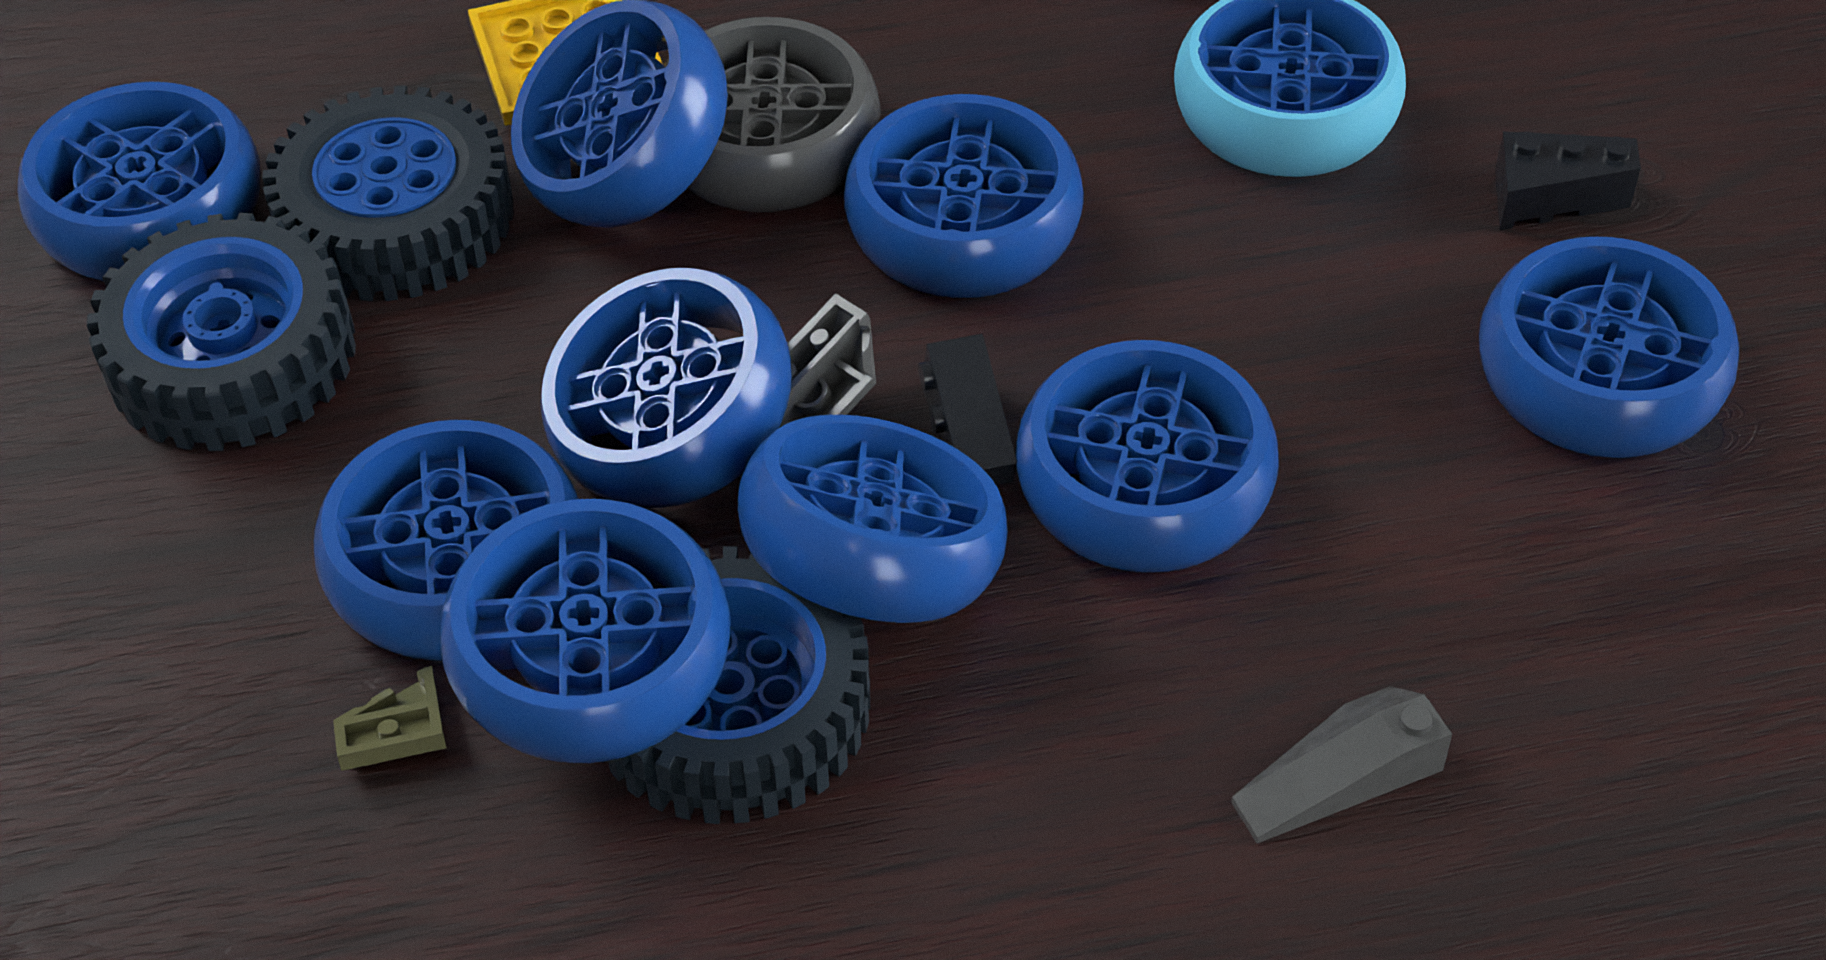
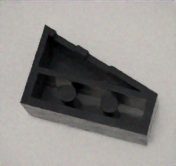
(1563, 174)
(967, 404)

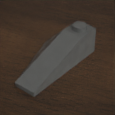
(1346, 760)

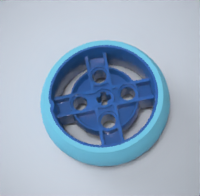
(1290, 83)

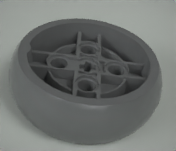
(791, 115)

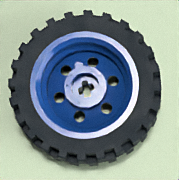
(222, 331)

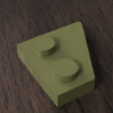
(391, 725)

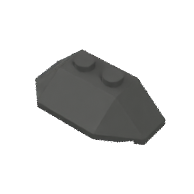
(831, 362)

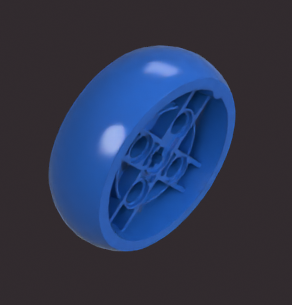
(619, 114)
(134, 170)
(963, 195)
(1608, 346)
(666, 387)
(1146, 449)
(414, 515)
(872, 518)
(577, 611)

